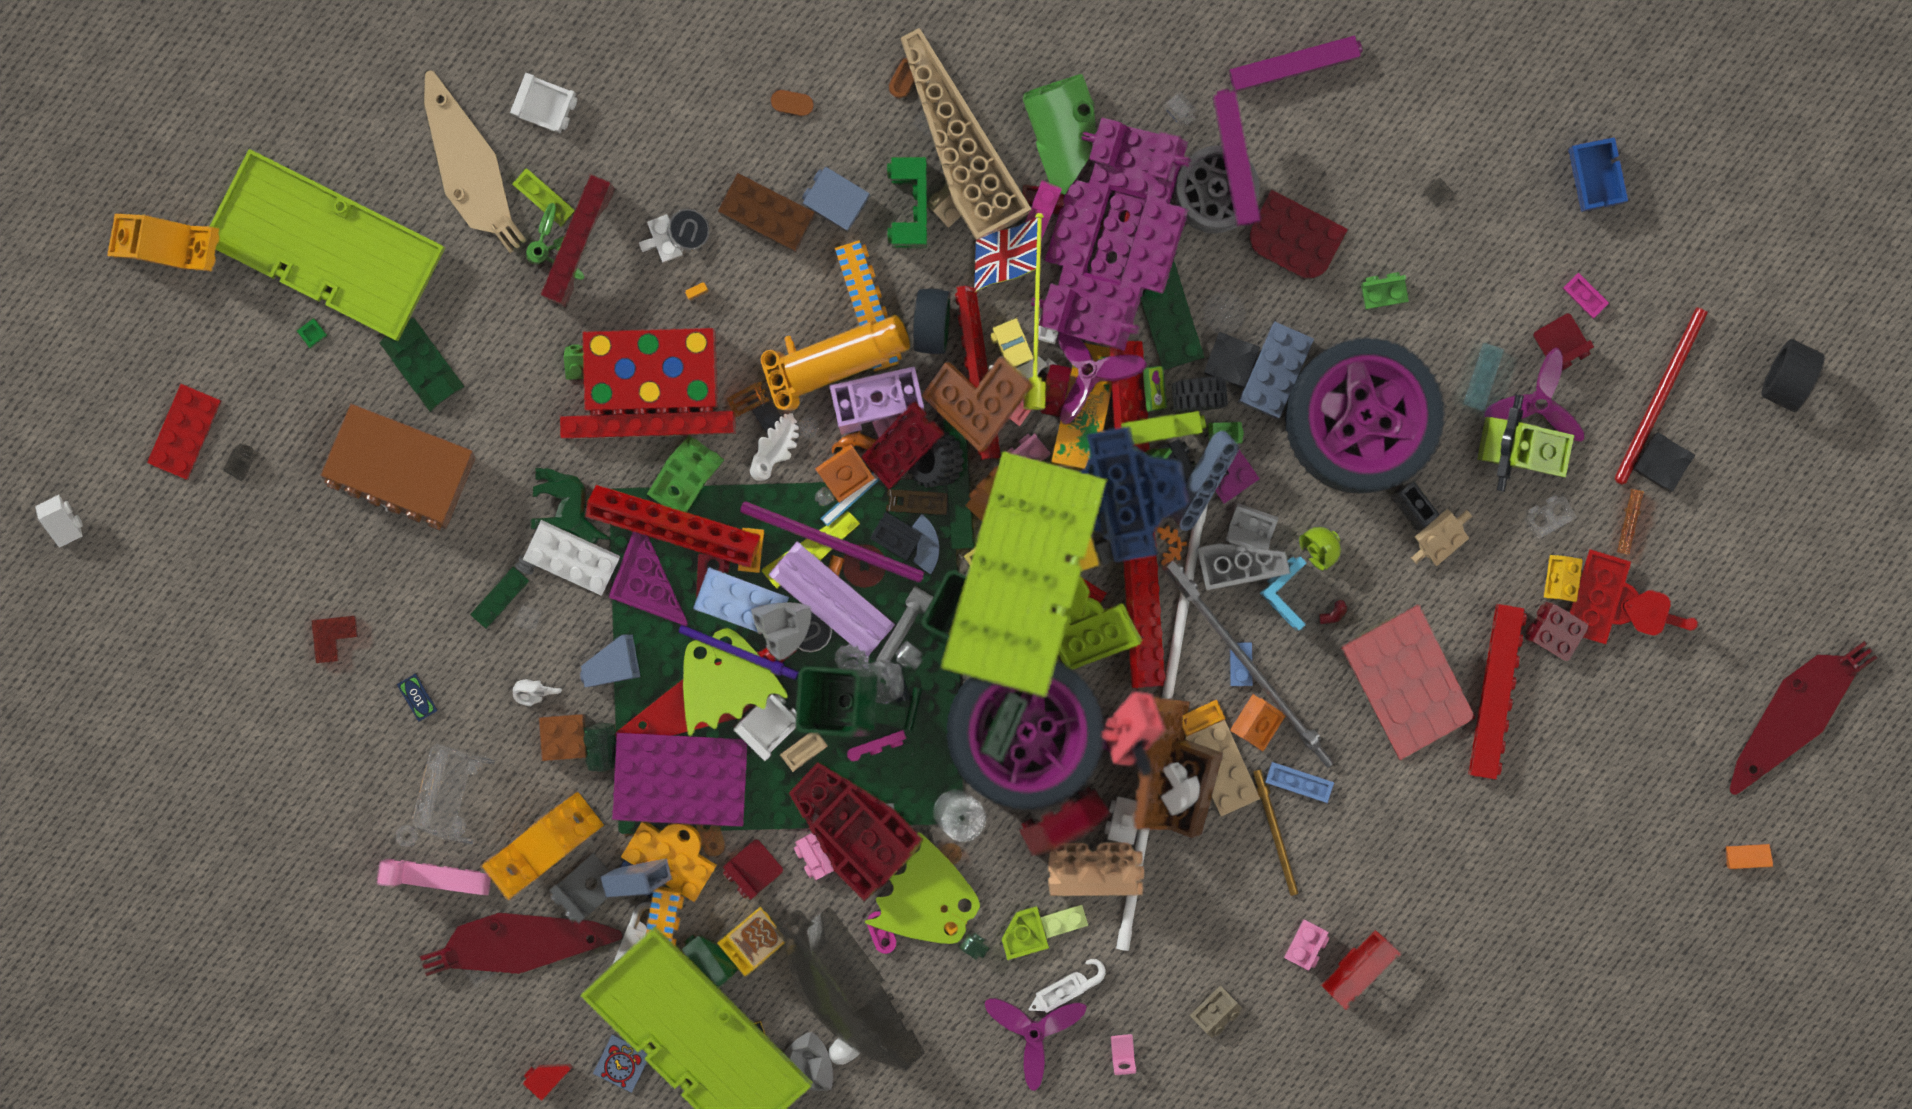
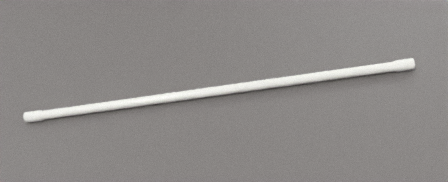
(1125, 931)

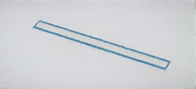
(840, 507)

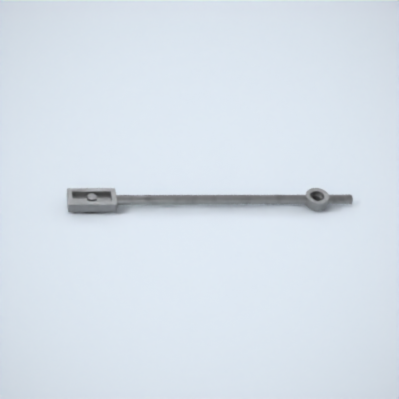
(1189, 590)

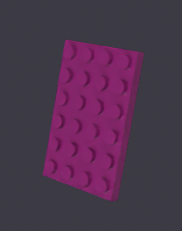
(679, 779)

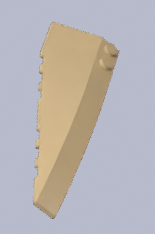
(971, 166)

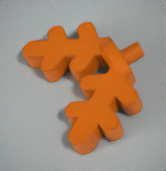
(1175, 552)

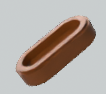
(902, 80)
(792, 103)

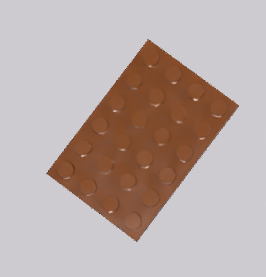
(1151, 809)

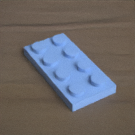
(733, 598)

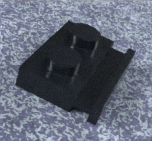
(896, 536)

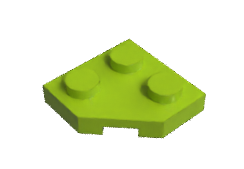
(1024, 934)

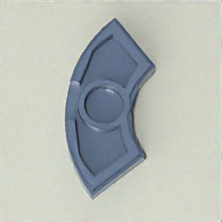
(927, 546)

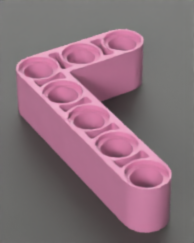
(428, 875)

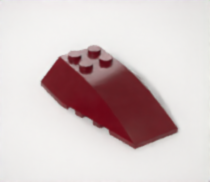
(855, 830)

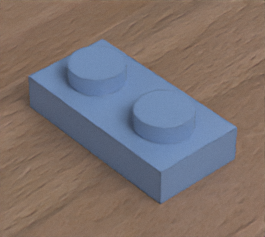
(1238, 673)

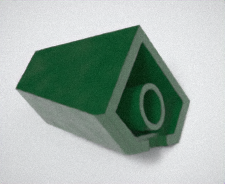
(709, 959)

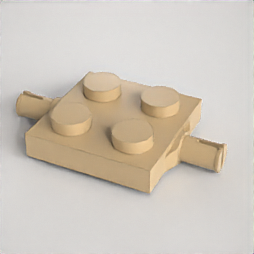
(1441, 537)

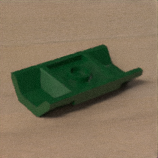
(422, 365)

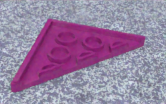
(644, 583)

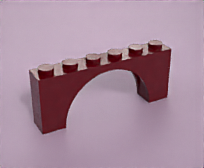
(590, 206)

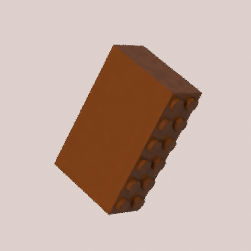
(398, 467)

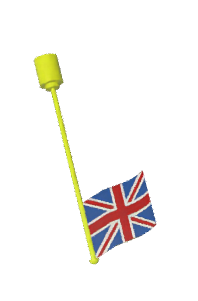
(1007, 257)

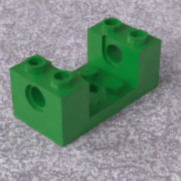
(910, 171)

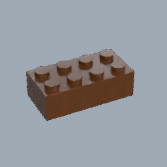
(766, 212)

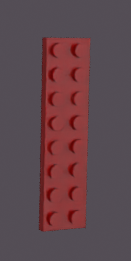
(973, 341)

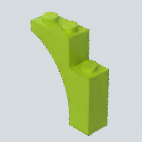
(1166, 427)

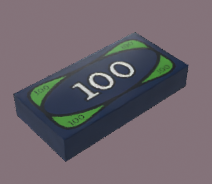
(417, 697)

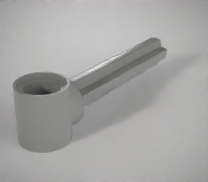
(917, 603)

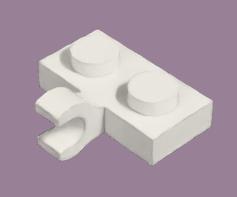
(660, 240)

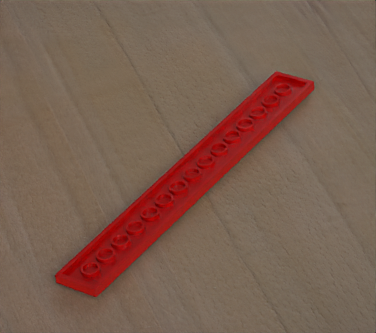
(1140, 573)

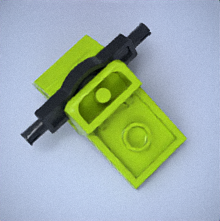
(1523, 446)

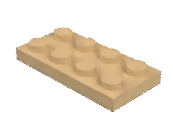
(1233, 783)

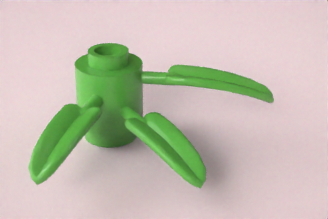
(545, 229)

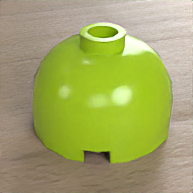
(1322, 546)

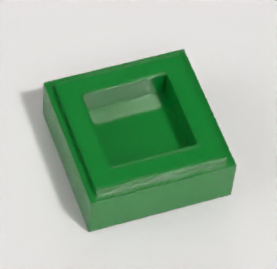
(312, 333)

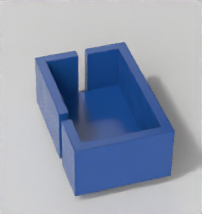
(1595, 177)

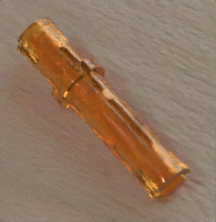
(1635, 496)

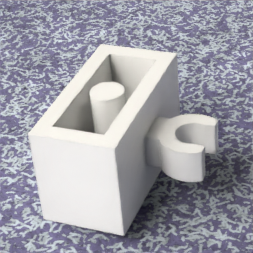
(59, 520)
(1122, 825)

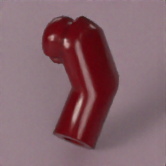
(1336, 615)

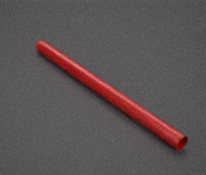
(1660, 396)

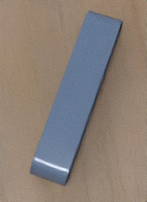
(1206, 478)

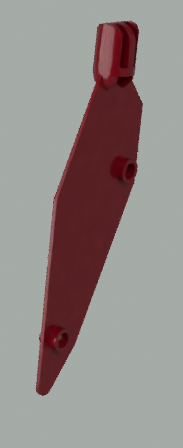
(1797, 713)
(517, 943)

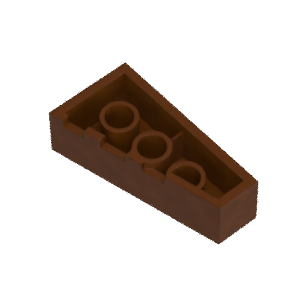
(1205, 765)

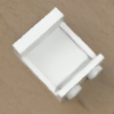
(543, 103)
(767, 727)

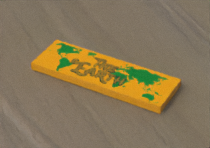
(1072, 442)

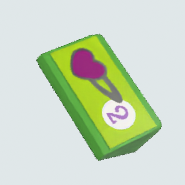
(1154, 388)

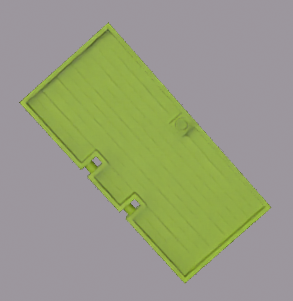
(325, 242)
(1020, 572)
(695, 1029)

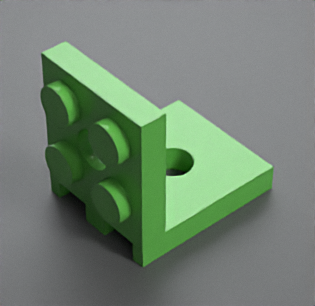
(685, 474)

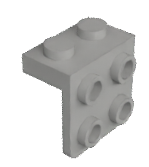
(1251, 528)

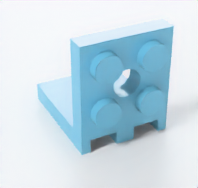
(1276, 602)

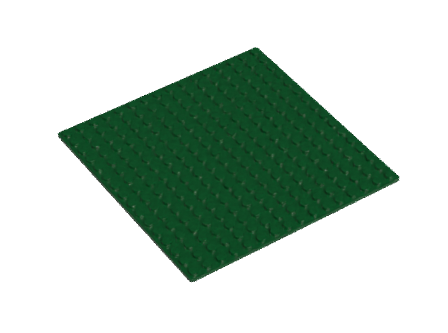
(905, 775)

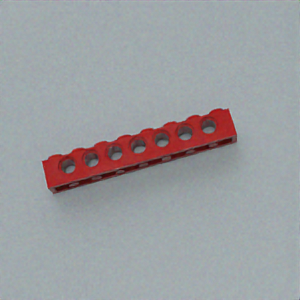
(673, 526)

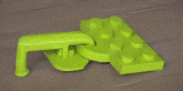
(1095, 632)

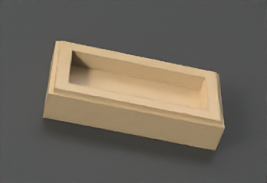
(803, 750)

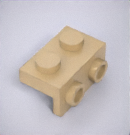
(943, 206)

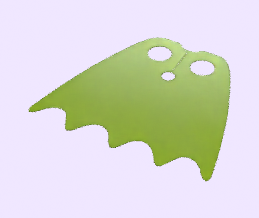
(726, 687)
(920, 893)

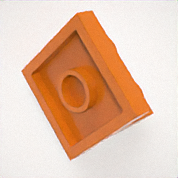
(844, 473)
(1258, 722)

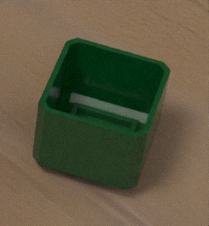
(944, 607)
(821, 697)

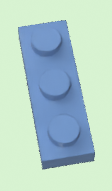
(1299, 782)

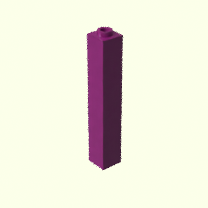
(1295, 63)
(1236, 157)

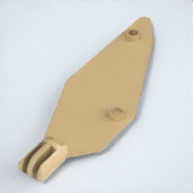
(468, 166)

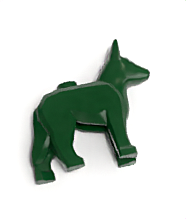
(572, 508)

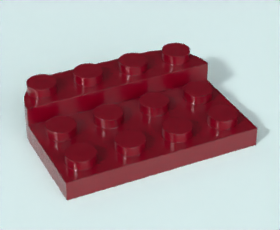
(1295, 237)

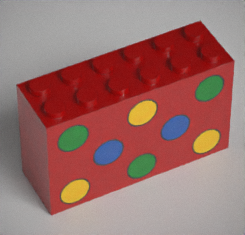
(650, 371)

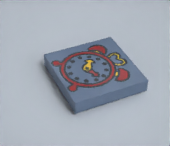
(621, 1063)

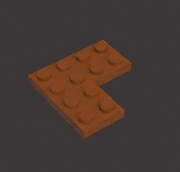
(981, 410)

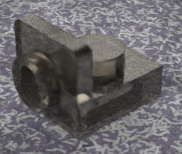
(240, 461)

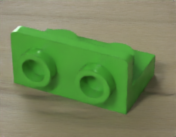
(1384, 291)

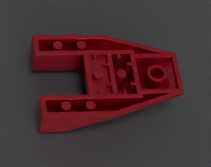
(1065, 824)

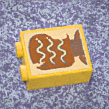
(751, 941)

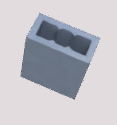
(835, 198)

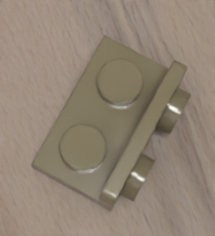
(1216, 1012)

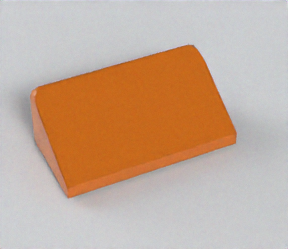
(1749, 856)

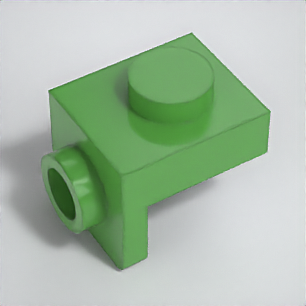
(574, 362)
(1233, 429)

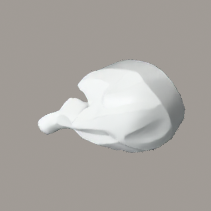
(529, 692)
(841, 1053)

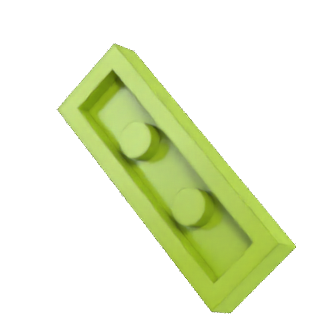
(543, 196)

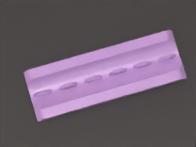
(831, 599)

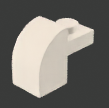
(1184, 791)

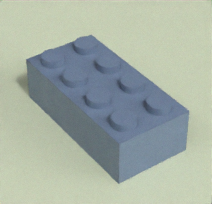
(1276, 370)

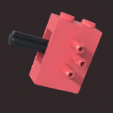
(1133, 731)

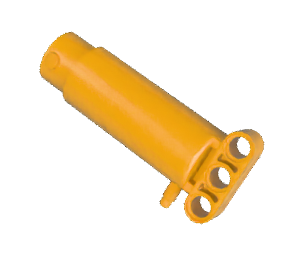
(832, 359)

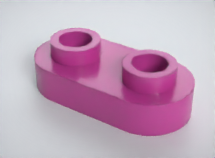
(879, 934)

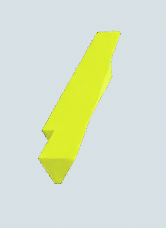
(838, 528)

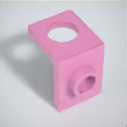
(1123, 1054)

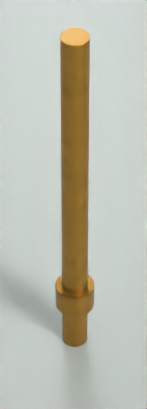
(1263, 792)

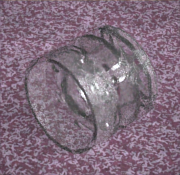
(951, 807)

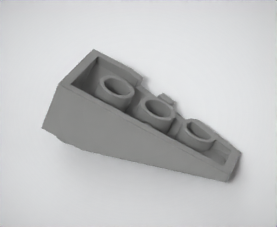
(1233, 564)

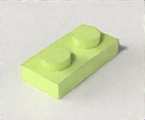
(1064, 921)

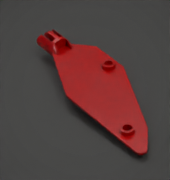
(668, 714)

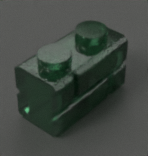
(600, 746)

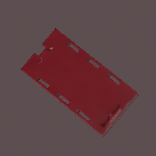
(902, 445)

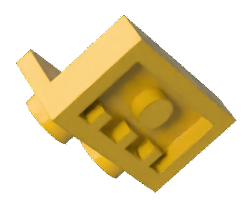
(1563, 578)

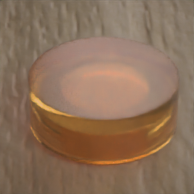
(952, 852)

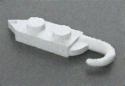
(634, 931)
(1067, 988)

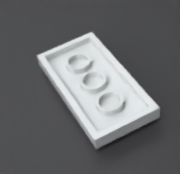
(571, 557)

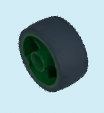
(931, 321)

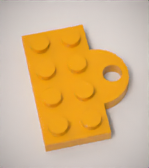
(687, 867)

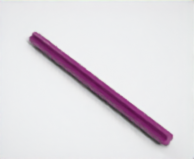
(832, 542)

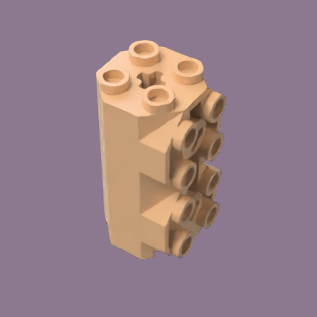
(1106, 871)

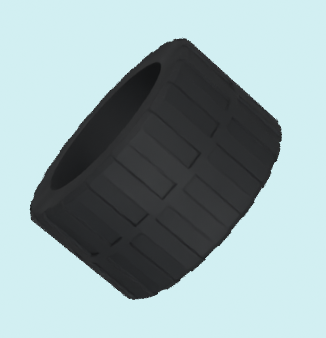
(1793, 375)

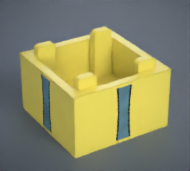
(1012, 343)

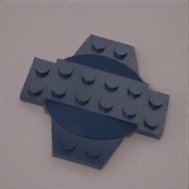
(1136, 492)

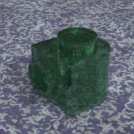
(974, 946)

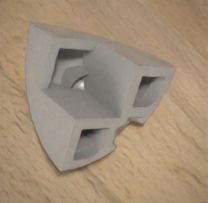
(782, 626)
(813, 1060)

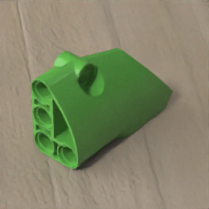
(1060, 127)

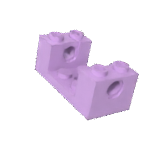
(854, 402)

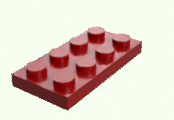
(184, 431)

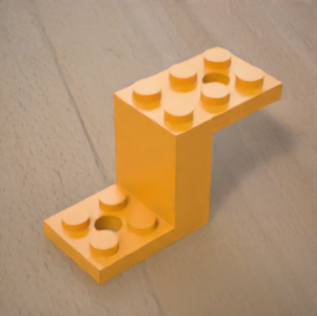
(163, 242)
(542, 845)

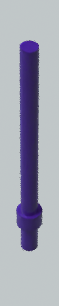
(776, 667)

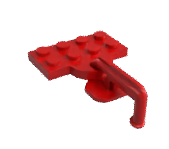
(1602, 599)

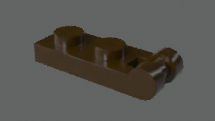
(918, 502)

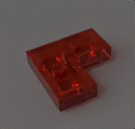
(326, 635)

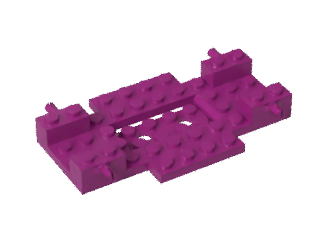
(1143, 174)

